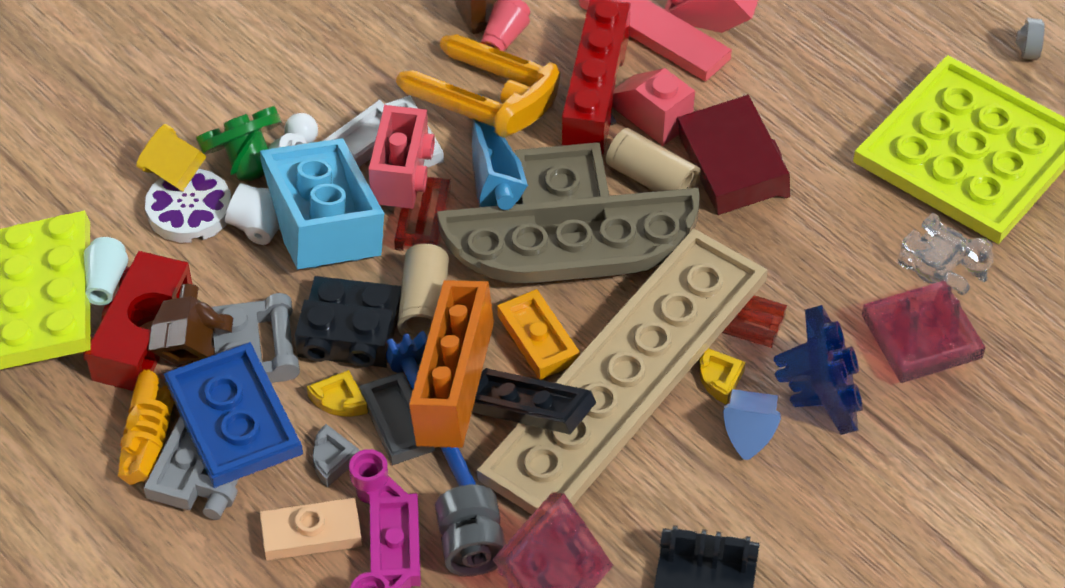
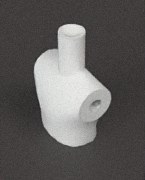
(253, 213)

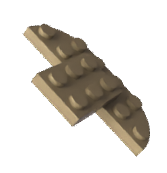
(569, 223)

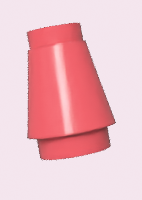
(505, 23)

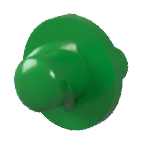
(242, 142)

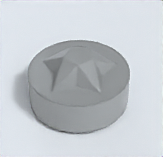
(1030, 38)

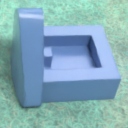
(751, 421)

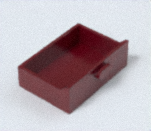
(734, 154)

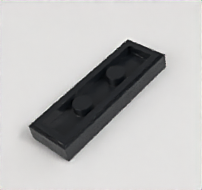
(532, 401)

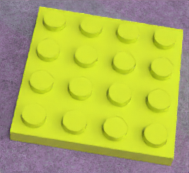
(969, 148)
(44, 290)

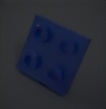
(823, 371)

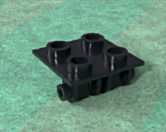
(705, 560)

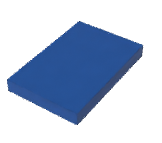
(233, 414)

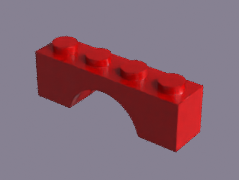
(595, 72)

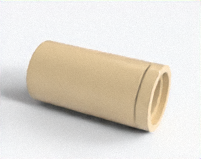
(650, 163)
(421, 285)

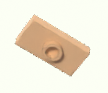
(310, 529)

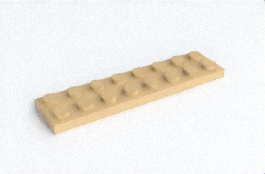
(628, 371)

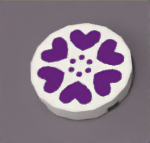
(190, 213)

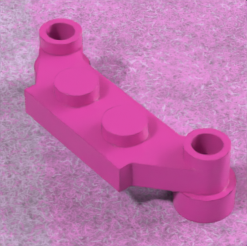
(392, 524)

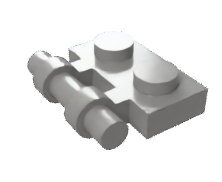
(182, 477)

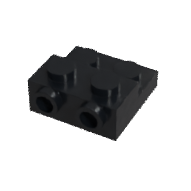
(348, 321)

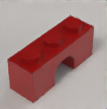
(120, 344)

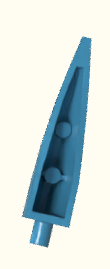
(496, 169)

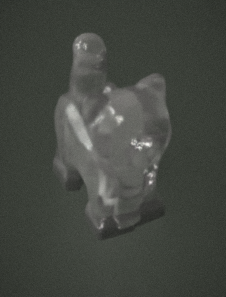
(943, 249)

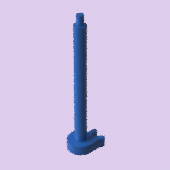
(406, 358)

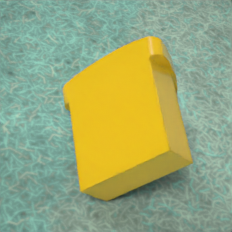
(170, 158)

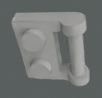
(245, 329)

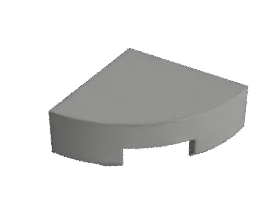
(331, 455)

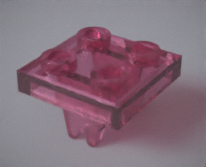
(923, 331)
(553, 550)

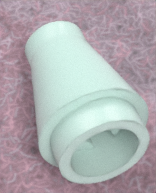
(104, 265)

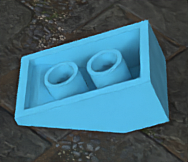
(323, 203)

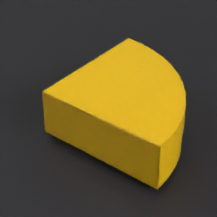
(720, 374)
(338, 396)

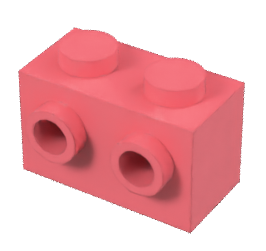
(399, 156)

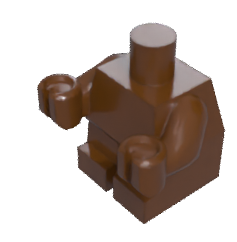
(185, 328)

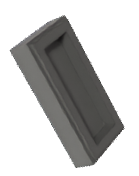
(390, 413)

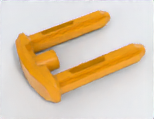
(523, 97)

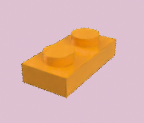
(538, 334)

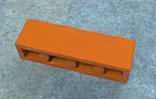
(452, 364)

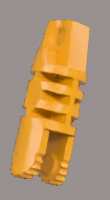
(144, 429)

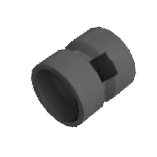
(469, 529)

